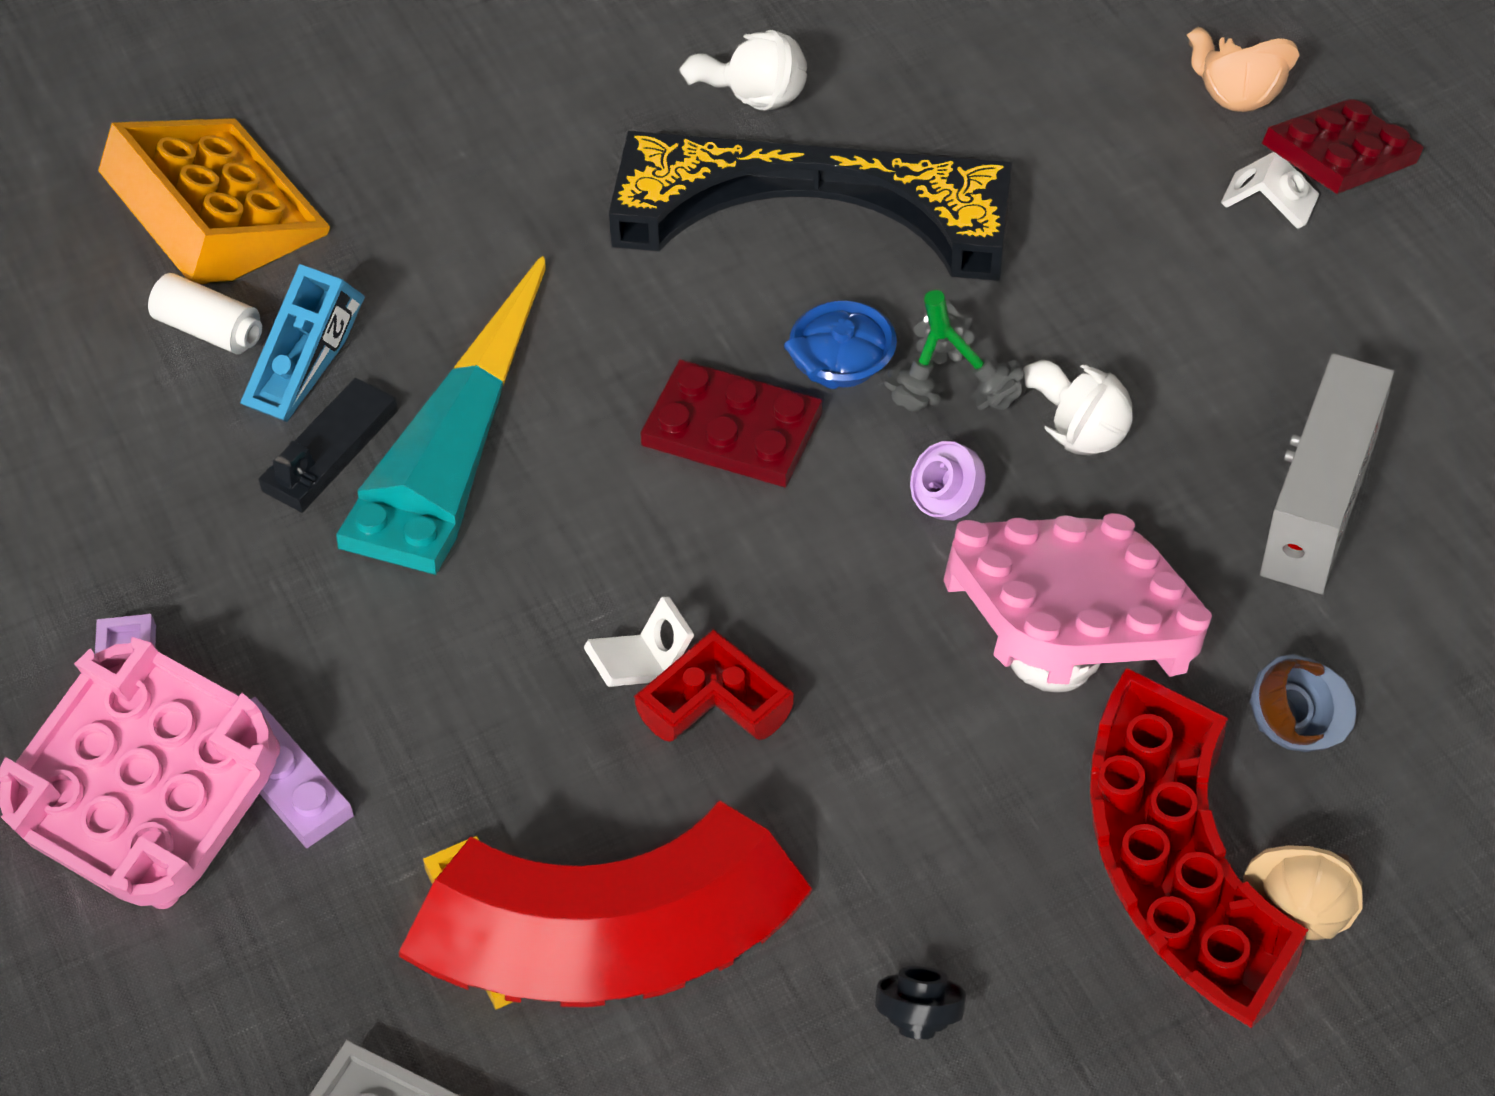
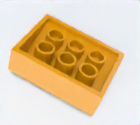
(208, 195)

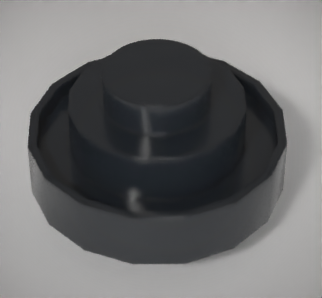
(920, 1001)

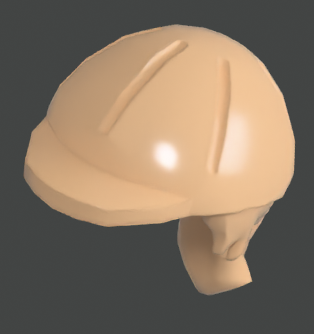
(1239, 76)

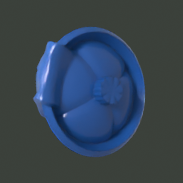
(841, 343)

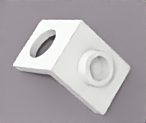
(1279, 183)
(642, 656)

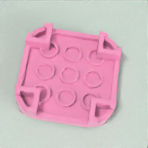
(1076, 594)
(139, 774)

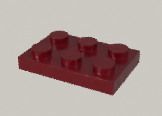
(1343, 145)
(732, 423)

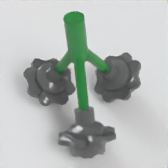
(945, 335)

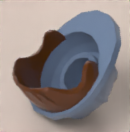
(1302, 704)

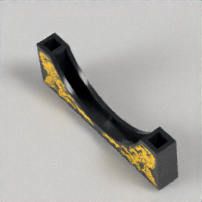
(680, 179)

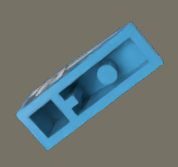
(302, 341)

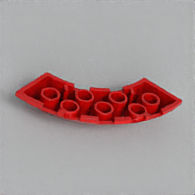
(1169, 858)
(606, 926)

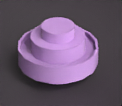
(947, 480)

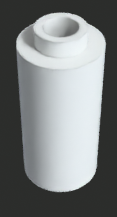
(205, 313)

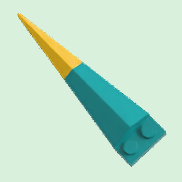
(421, 487)

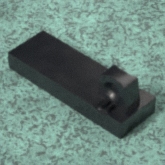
(328, 445)

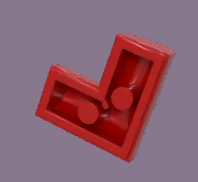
(711, 676)

